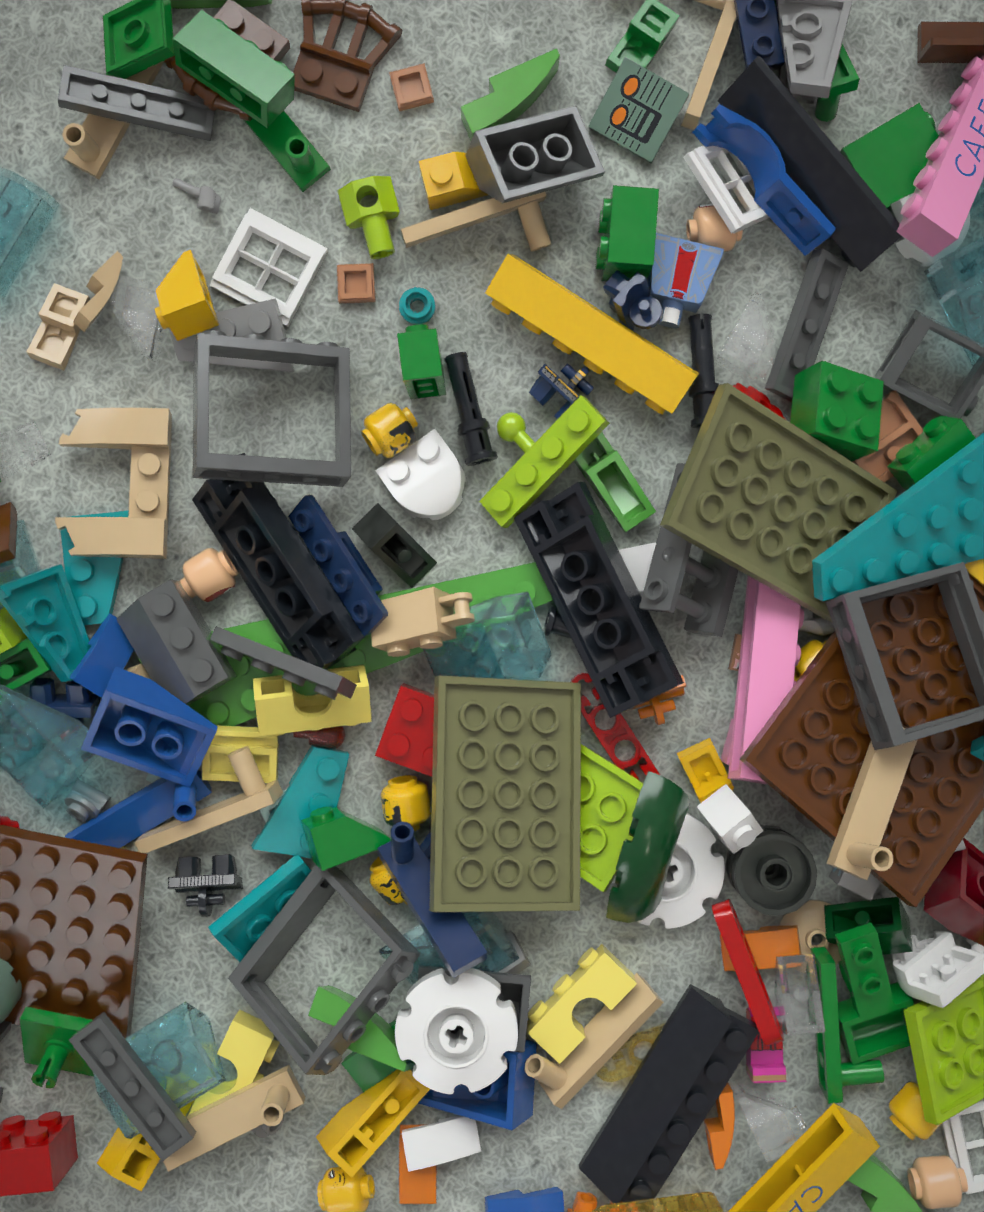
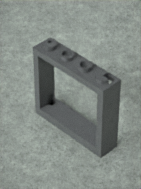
(261, 468)
(866, 667)
(279, 938)

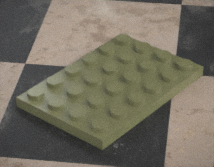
(768, 496)
(505, 795)

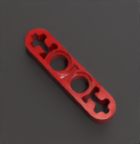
(618, 732)
(747, 972)

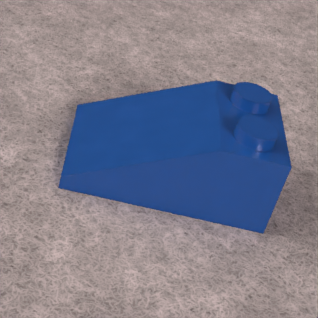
(148, 729)
(502, 1103)

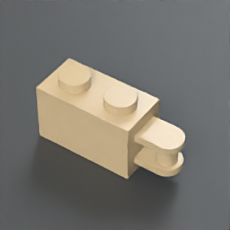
(421, 620)

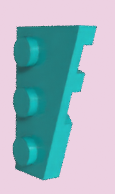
(92, 579)
(48, 617)
(312, 786)
(250, 917)

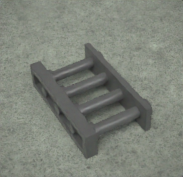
(713, 584)

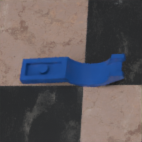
(773, 186)

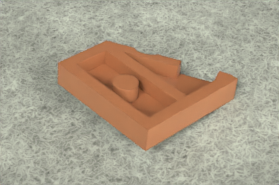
(897, 429)

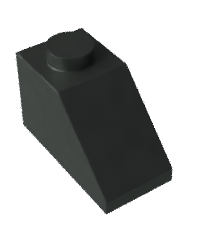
(394, 545)

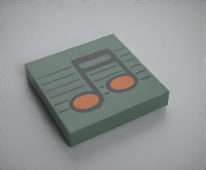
(638, 110)

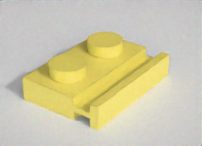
(227, 739)

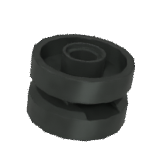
(786, 885)

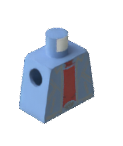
(681, 276)

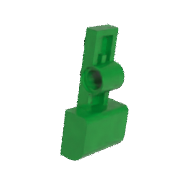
(874, 1016)

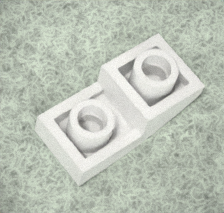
(440, 1142)

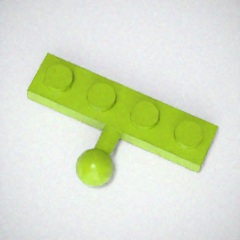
(542, 459)

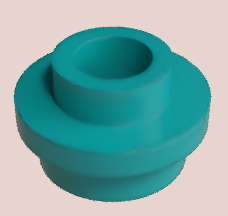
(412, 295)

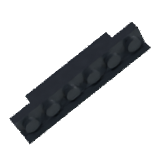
(815, 165)
(278, 570)
(598, 600)
(668, 1098)

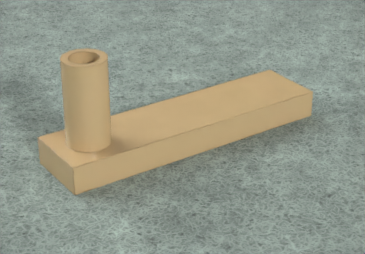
(711, 61)
(99, 137)
(527, 207)
(255, 797)
(869, 810)
(602, 1039)
(238, 1113)

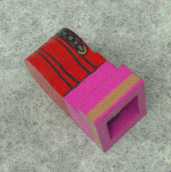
(764, 1062)

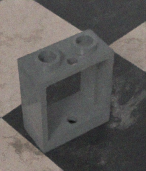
(904, 348)

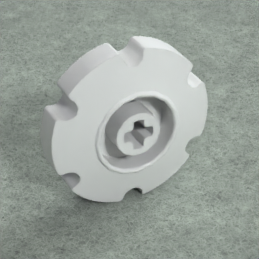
(692, 876)
(471, 1055)

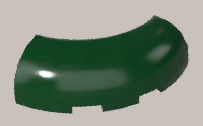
(647, 858)

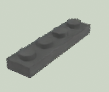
(135, 103)
(807, 321)
(294, 669)
(133, 1086)

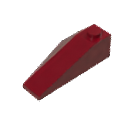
(958, 894)

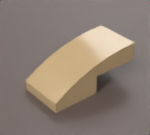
(102, 285)
(57, 331)

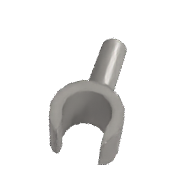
(207, 198)

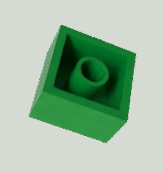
(629, 231)
(838, 408)

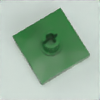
(48, 1044)

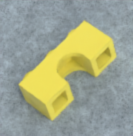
(286, 711)
(597, 977)
(246, 1046)

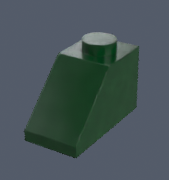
(886, 916)

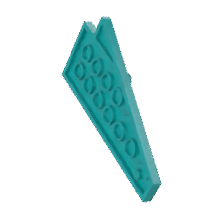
(917, 532)

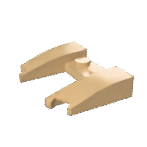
(146, 528)

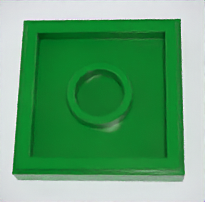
(137, 37)

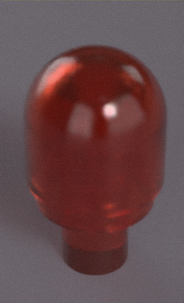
(324, 738)

